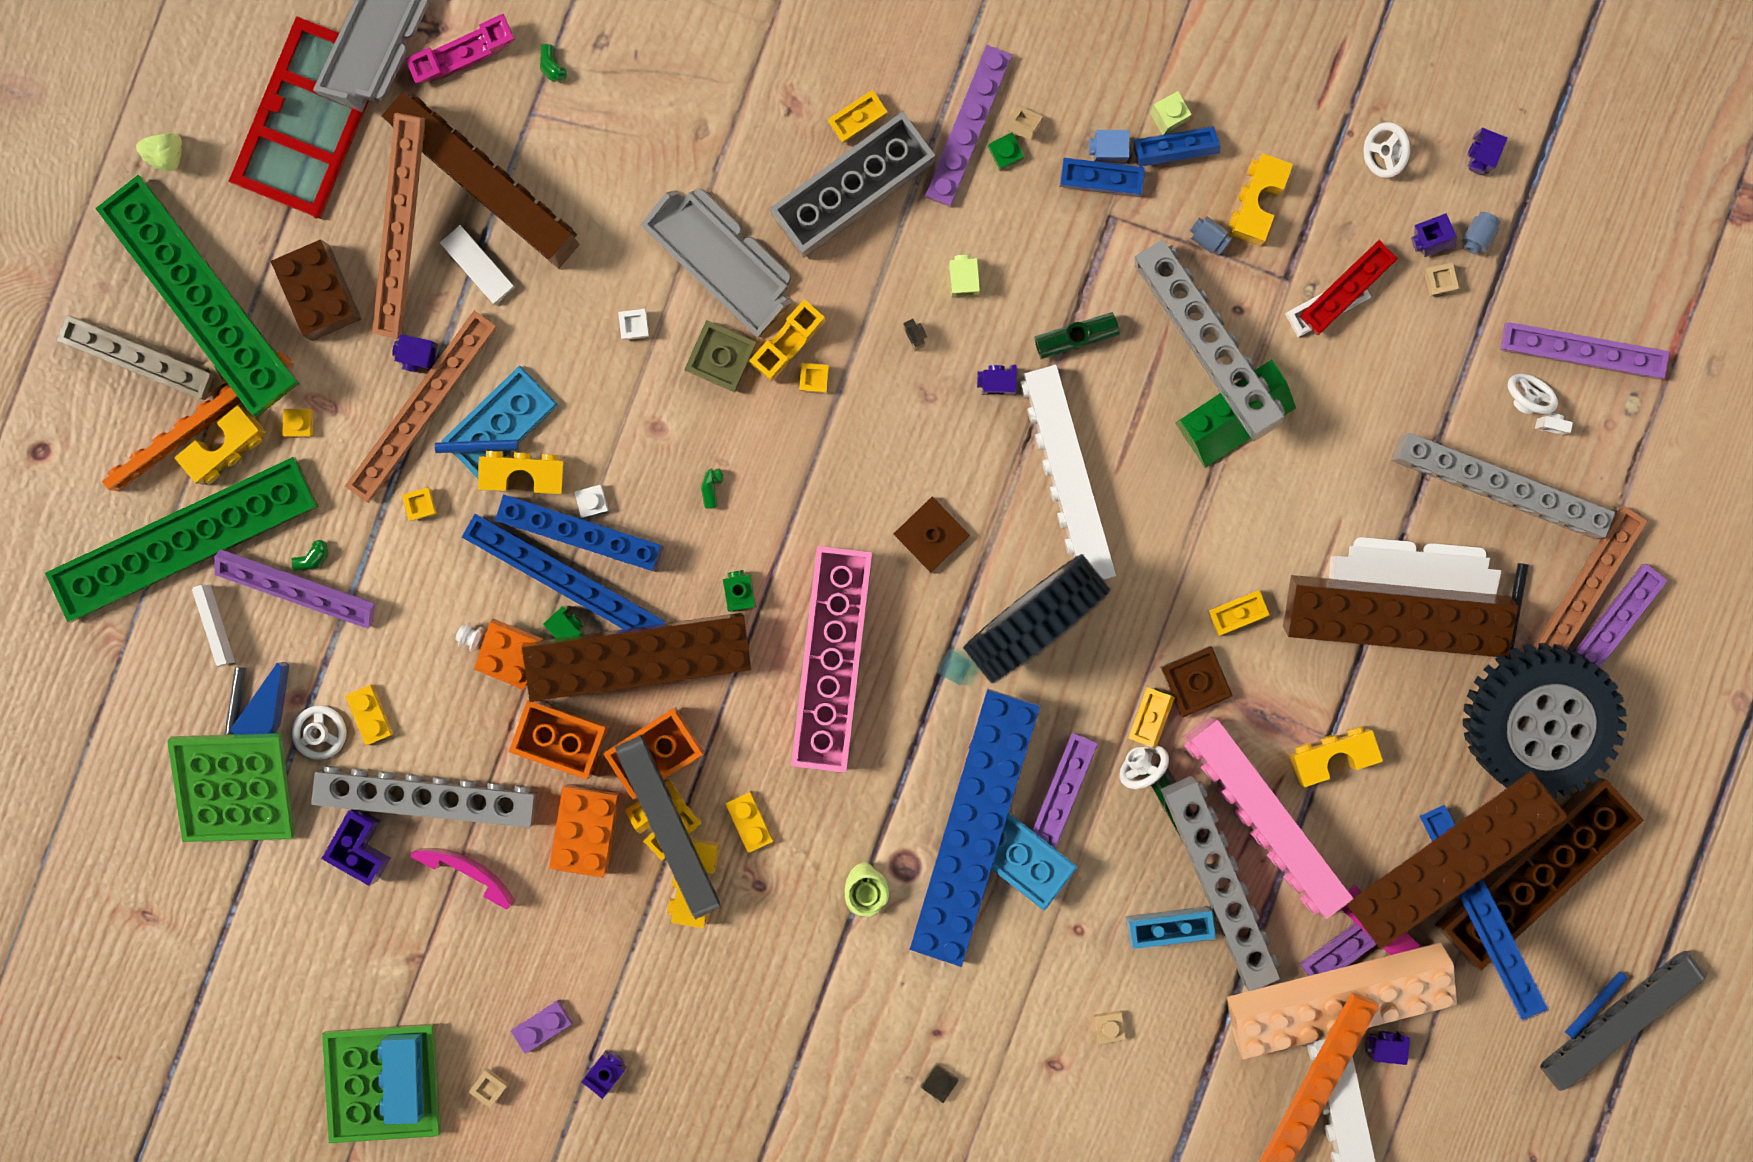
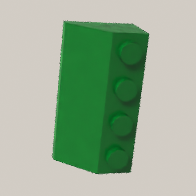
(1216, 430)

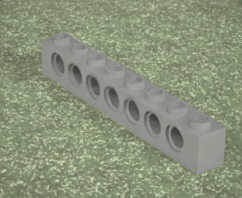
(1255, 422)
(1502, 486)
(327, 793)
(1252, 973)

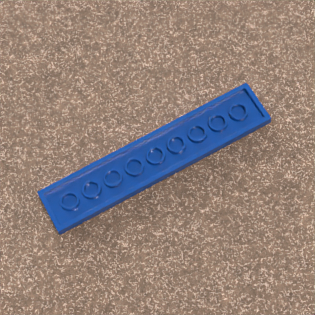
(975, 827)

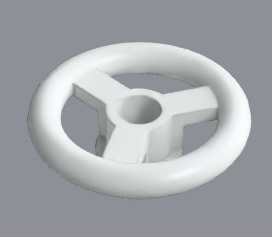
(1394, 149)
(1529, 397)
(309, 736)
(1140, 762)

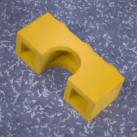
(1250, 221)
(788, 342)
(240, 433)
(496, 469)
(1312, 761)
(678, 907)

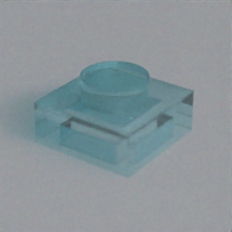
(954, 667)

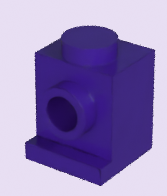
(1485, 151)
(1437, 228)
(997, 380)
(1388, 1047)
(598, 1083)

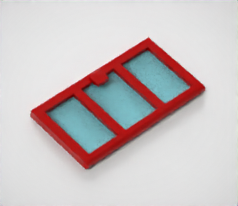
(296, 133)

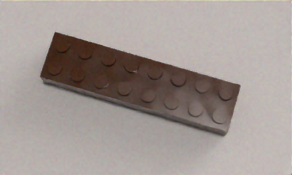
(487, 184)
(1399, 616)
(636, 657)
(1456, 860)
(1547, 867)

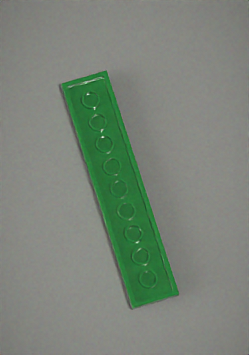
(197, 296)
(181, 539)

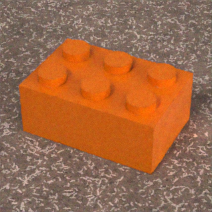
(559, 739)
(669, 742)
(585, 830)

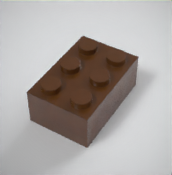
(316, 290)

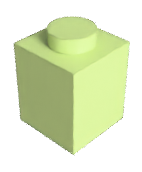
(1170, 113)
(964, 276)

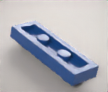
(1176, 146)
(1102, 177)

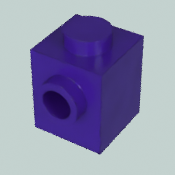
(414, 353)

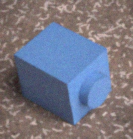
(1110, 146)

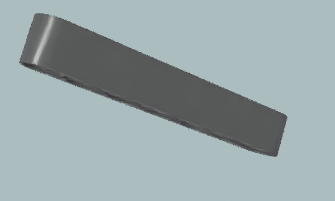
(668, 827)
(1623, 1020)

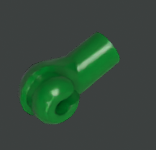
(549, 66)
(708, 487)
(314, 557)

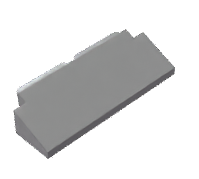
(369, 51)
(715, 253)

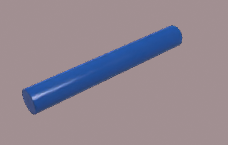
(476, 446)
(1595, 1006)

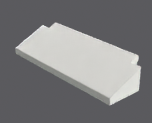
(1400, 564)

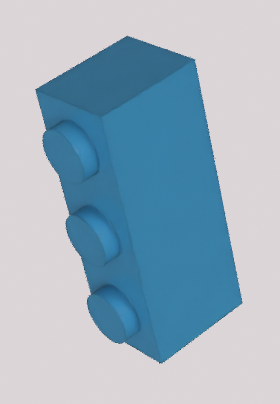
(1170, 927)
(401, 1078)

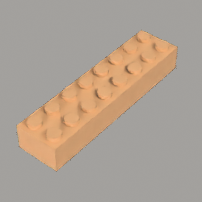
(1309, 1006)

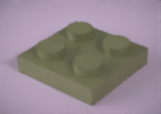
(720, 356)

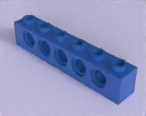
(579, 533)

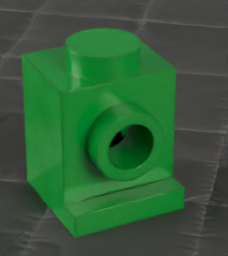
(746, 599)
(563, 625)

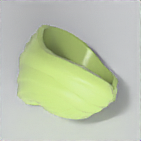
(161, 151)
(866, 897)

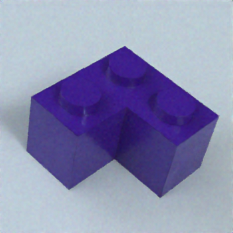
(350, 849)

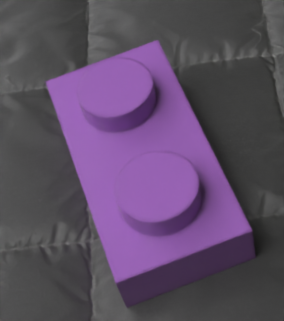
(541, 1026)

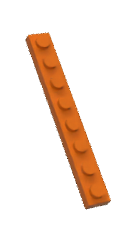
(168, 442)
(1321, 1079)

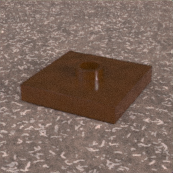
(931, 534)
(1196, 681)

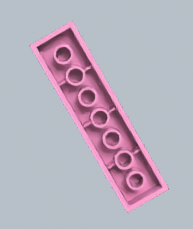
(831, 659)
(1268, 818)

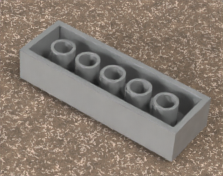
(852, 184)

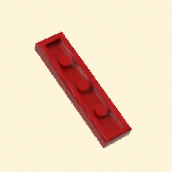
(1348, 287)

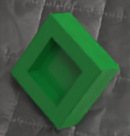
(1005, 151)

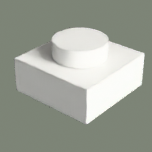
(634, 324)
(1554, 424)
(591, 501)

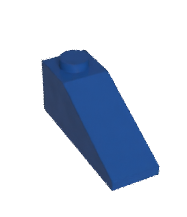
(265, 709)

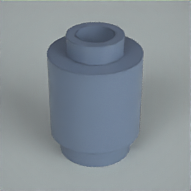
(1481, 233)
(1210, 235)

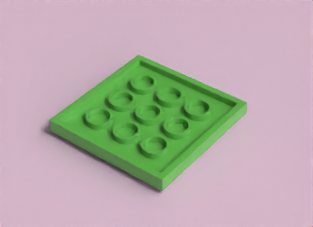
(231, 787)
(354, 1087)

